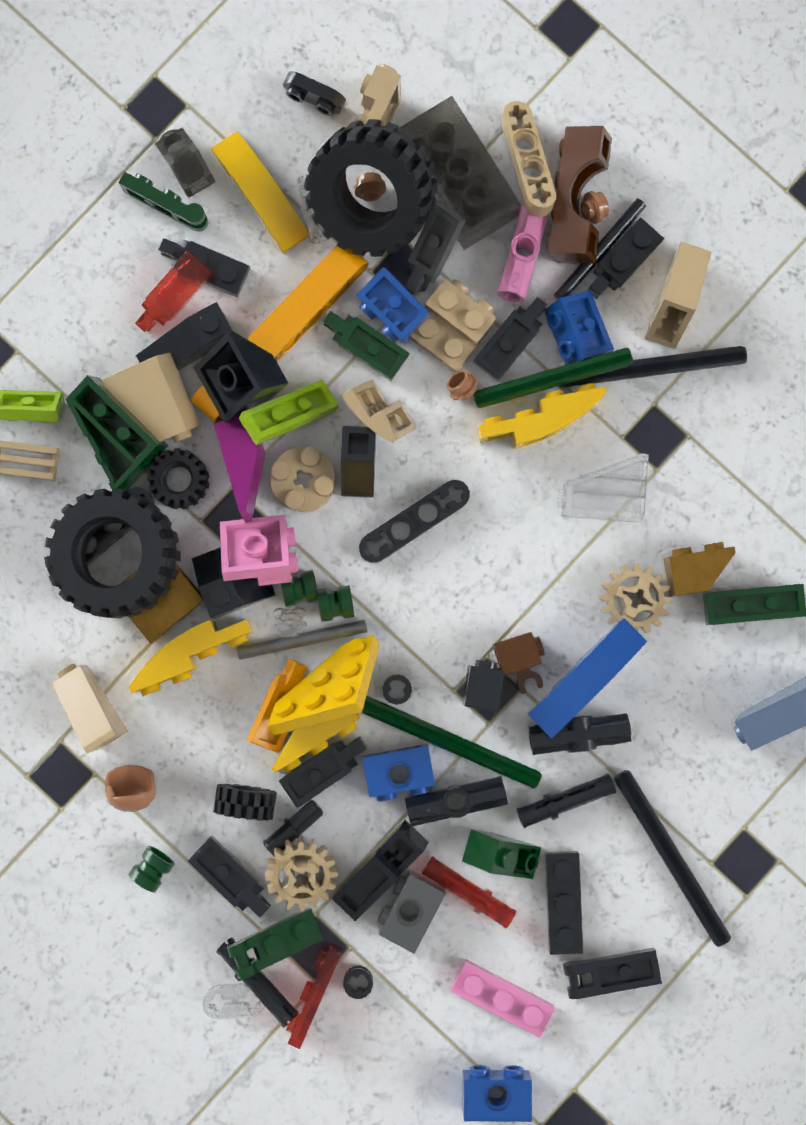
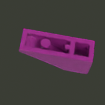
(243, 463)

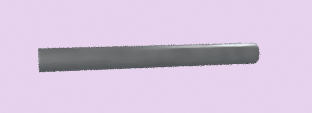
(302, 639)

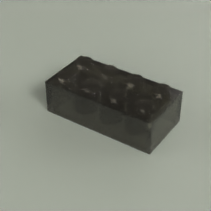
(464, 171)

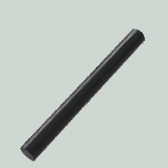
(602, 248)

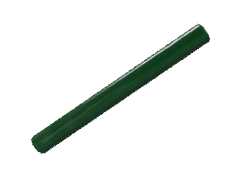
(451, 742)

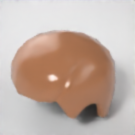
(130, 788)

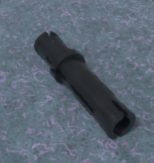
(566, 800)
(263, 989)

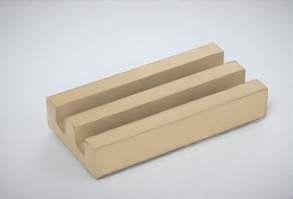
(53, 463)

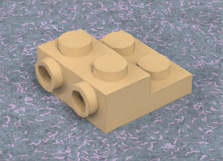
(381, 94)
(454, 325)

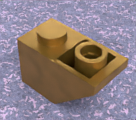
(696, 571)

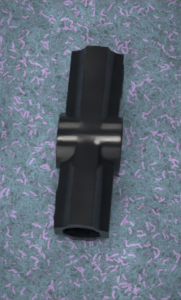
(582, 734)
(478, 797)

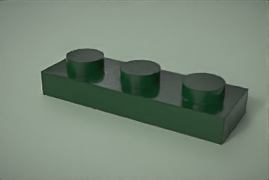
(754, 604)

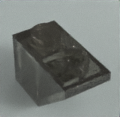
(185, 161)

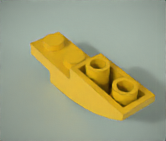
(555, 415)
(177, 657)

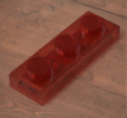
(313, 993)

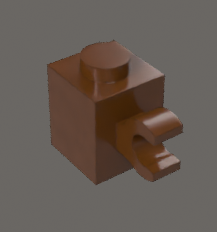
(518, 655)

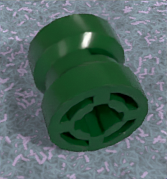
(299, 589)
(327, 603)
(150, 870)

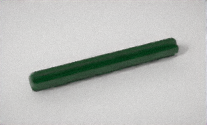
(553, 377)

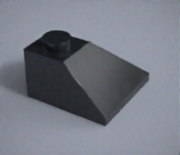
(239, 376)
(225, 596)

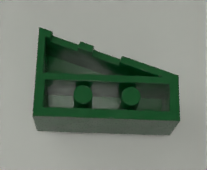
(116, 435)

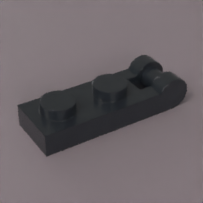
(613, 973)

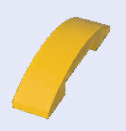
(260, 191)

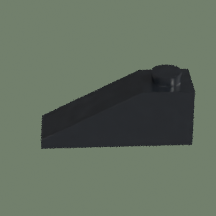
(190, 338)

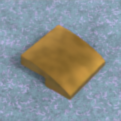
(170, 609)

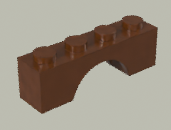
(583, 155)

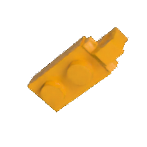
(283, 683)

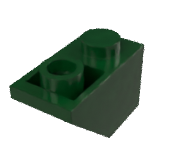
(501, 854)

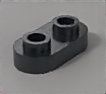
(302, 88)

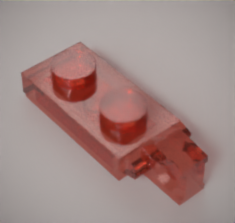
(174, 291)

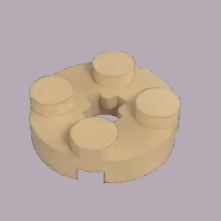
(295, 496)

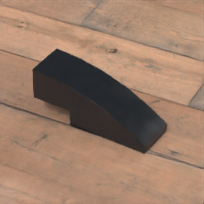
(380, 870)

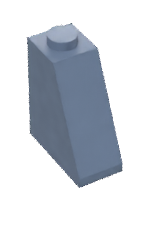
(773, 716)

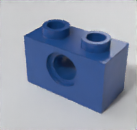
(414, 758)
(511, 1107)

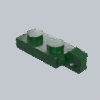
(367, 344)

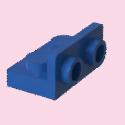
(392, 305)
(578, 327)

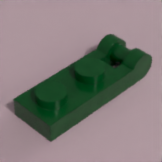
(165, 202)
(275, 943)

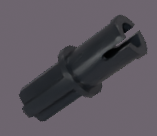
(294, 826)

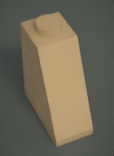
(679, 295)
(156, 397)
(88, 708)

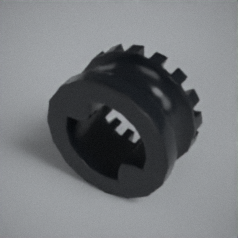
(387, 688)
(355, 971)

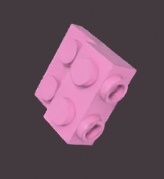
(258, 550)

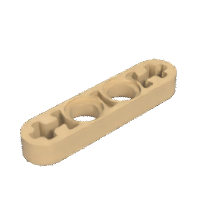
(528, 158)

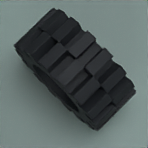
(164, 465)
(245, 802)

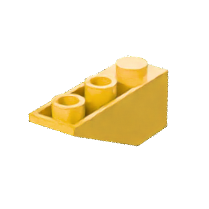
(312, 739)

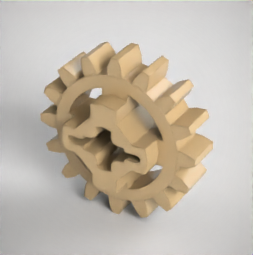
(641, 585)
(301, 888)

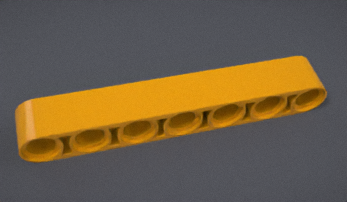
(299, 311)

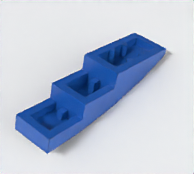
(587, 677)

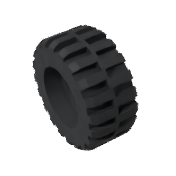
(398, 160)
(71, 542)

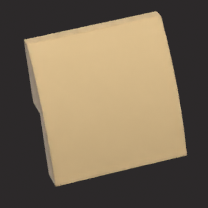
(372, 409)

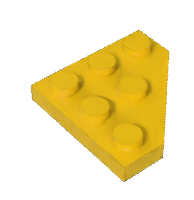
(330, 690)

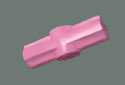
(519, 268)

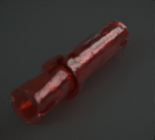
(469, 892)

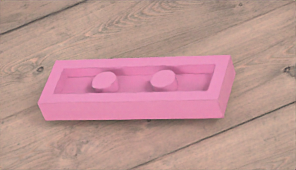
(502, 998)

